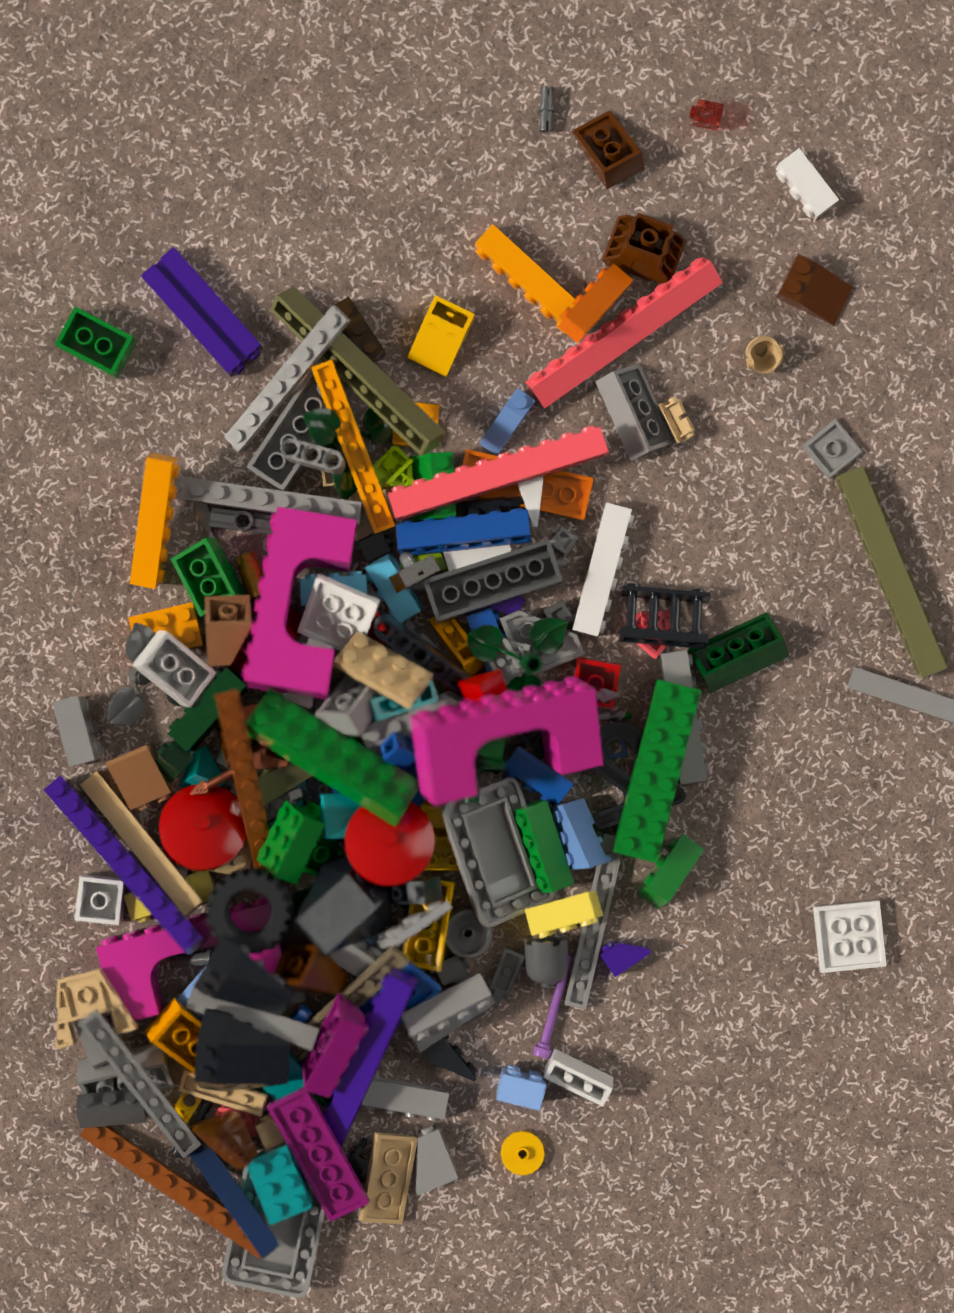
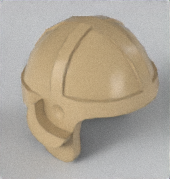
(764, 354)

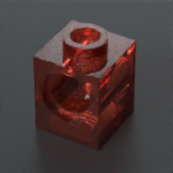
(713, 108)

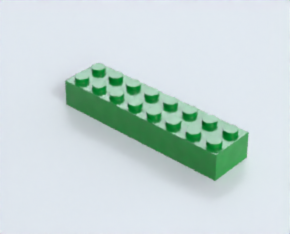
(332, 757)
(656, 771)

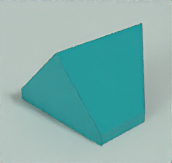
(200, 768)

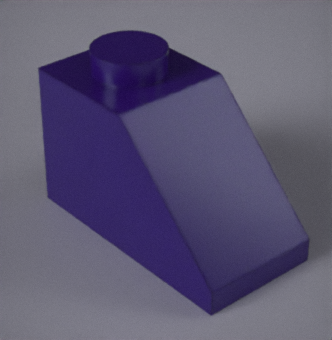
(622, 955)

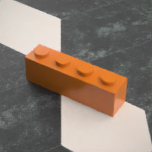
(595, 303)

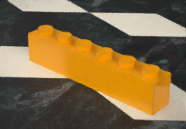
(523, 274)
(153, 520)

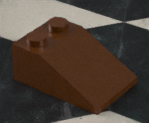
(609, 149)
(814, 290)

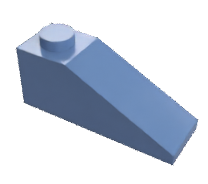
(507, 421)

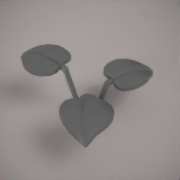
(125, 704)

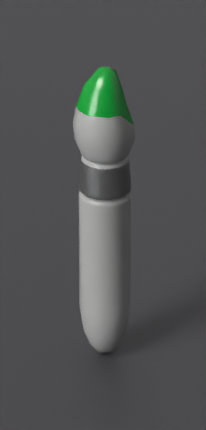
(607, 716)

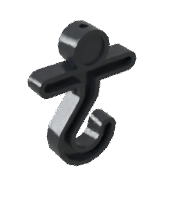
(632, 735)

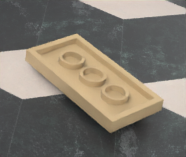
(383, 670)
(388, 1178)

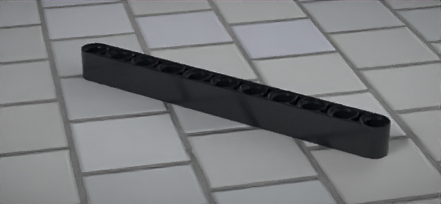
(433, 655)

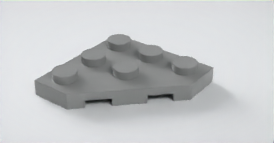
(517, 629)
(411, 925)

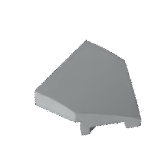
(509, 666)

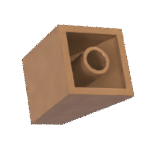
(226, 627)
(140, 777)

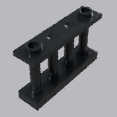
(652, 634)

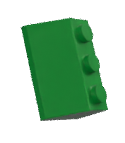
(426, 467)

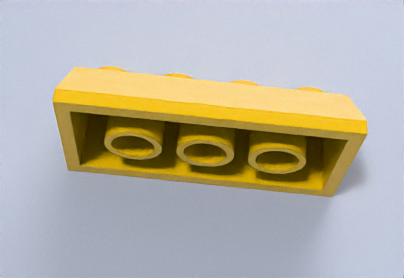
(427, 946)

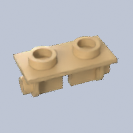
(680, 428)

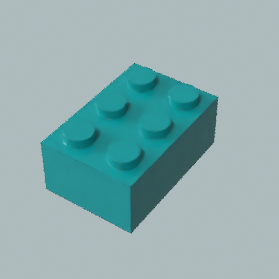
(279, 1183)

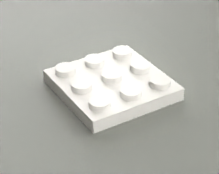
(337, 613)
(849, 936)

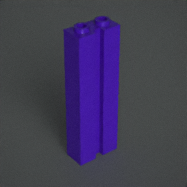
(202, 312)

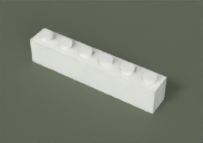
(601, 570)

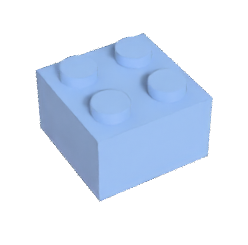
(521, 1087)

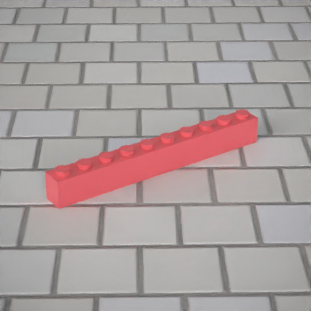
(623, 332)
(498, 473)

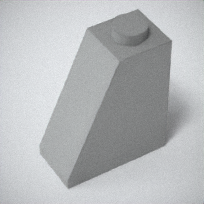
(434, 1161)

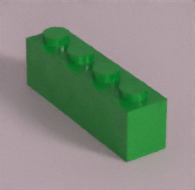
(544, 846)

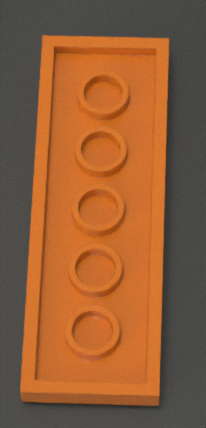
(562, 491)

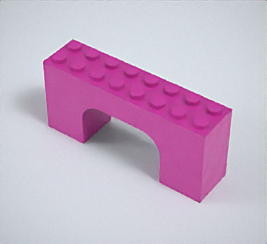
(297, 543)
(452, 734)
(134, 959)

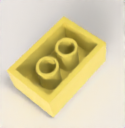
(564, 914)

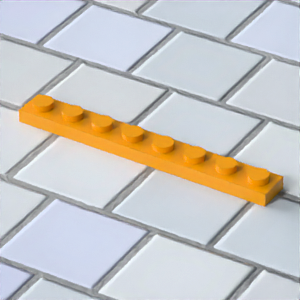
(354, 447)

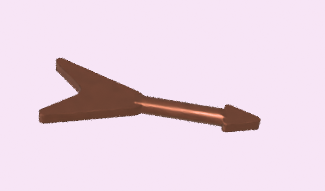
(261, 760)

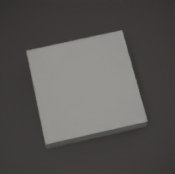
(832, 449)

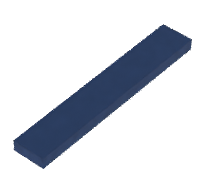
(234, 1200)

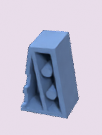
(577, 835)

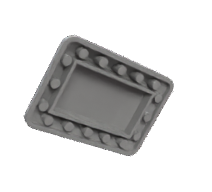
(493, 853)
(288, 1267)

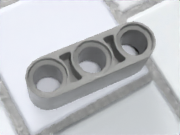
(305, 449)

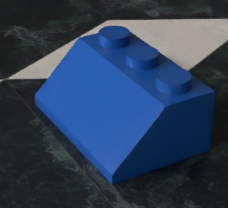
(537, 776)

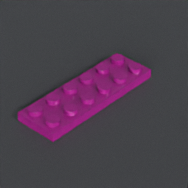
(318, 1153)

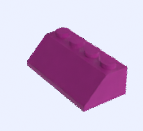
(333, 1047)

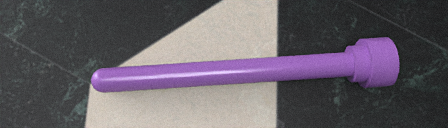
(543, 1048)

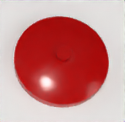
(202, 829)
(386, 852)

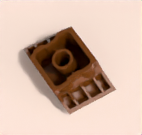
(644, 247)
(228, 1138)

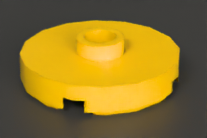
(520, 1141)

